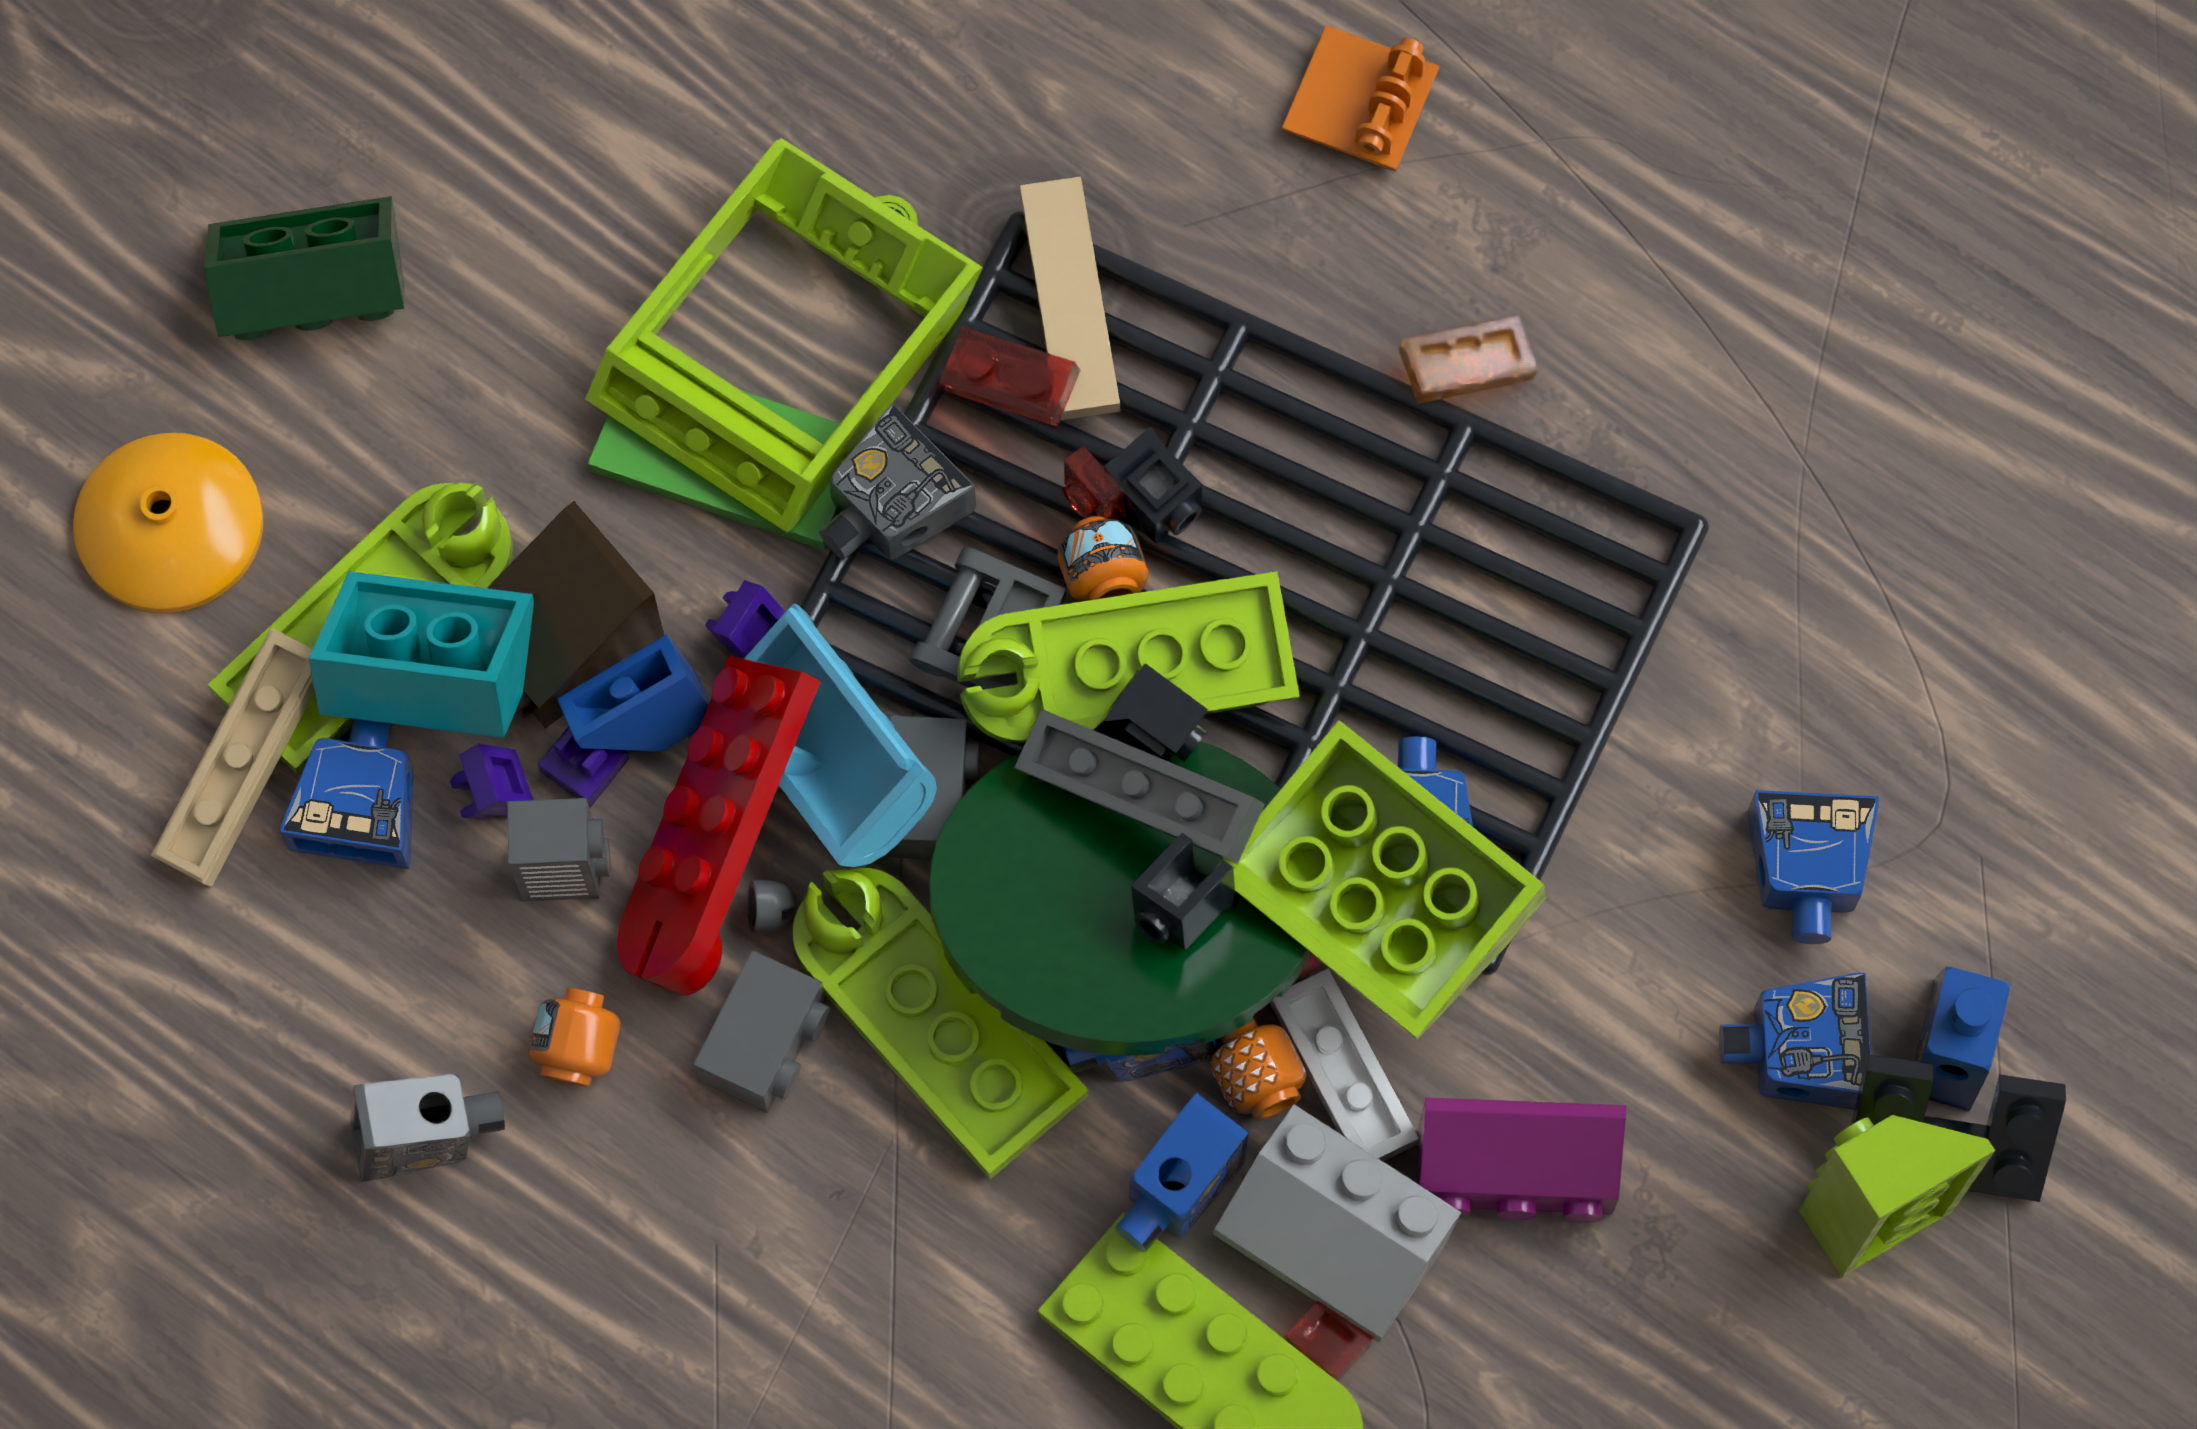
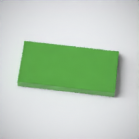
(638, 463)

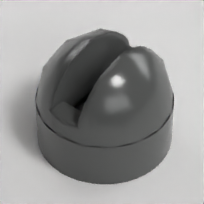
(769, 905)

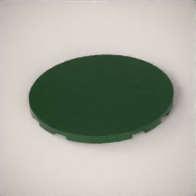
(1045, 929)

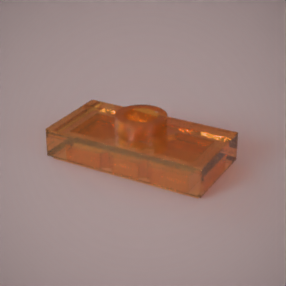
(1468, 359)

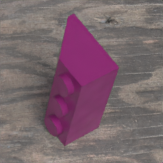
(1522, 1156)

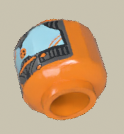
(1102, 560)
(574, 1037)

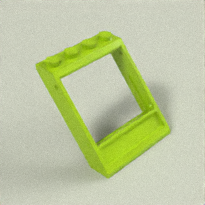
(718, 426)

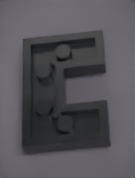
(2019, 1124)

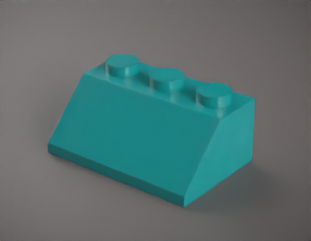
(423, 654)

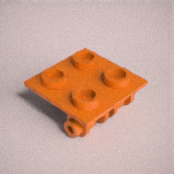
(1362, 96)

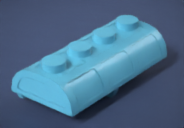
(849, 764)

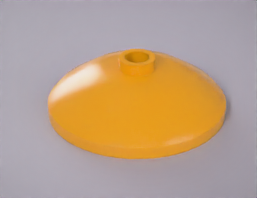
(175, 556)

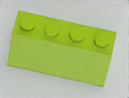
(1888, 1186)

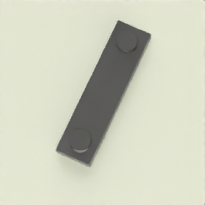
(1139, 786)

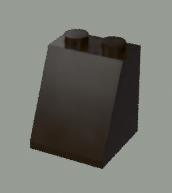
(585, 610)

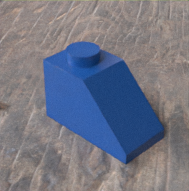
(639, 702)

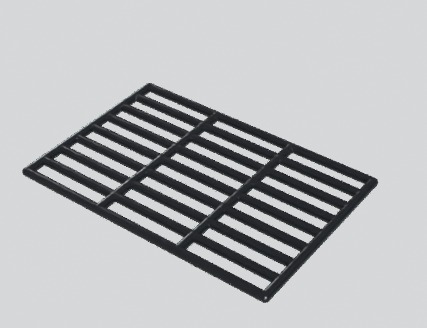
(1385, 581)

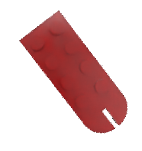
(712, 824)

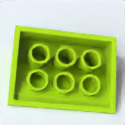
(1383, 881)

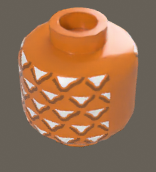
(1258, 1070)

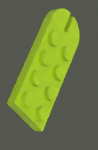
(410, 543)
(1210, 639)
(948, 1046)
(1189, 1344)

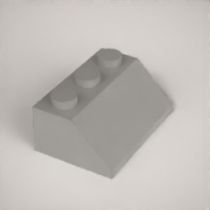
(1336, 1222)

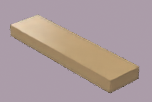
(1070, 291)
(239, 760)

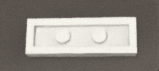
(1344, 1067)

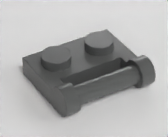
(1014, 593)

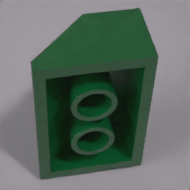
(304, 268)

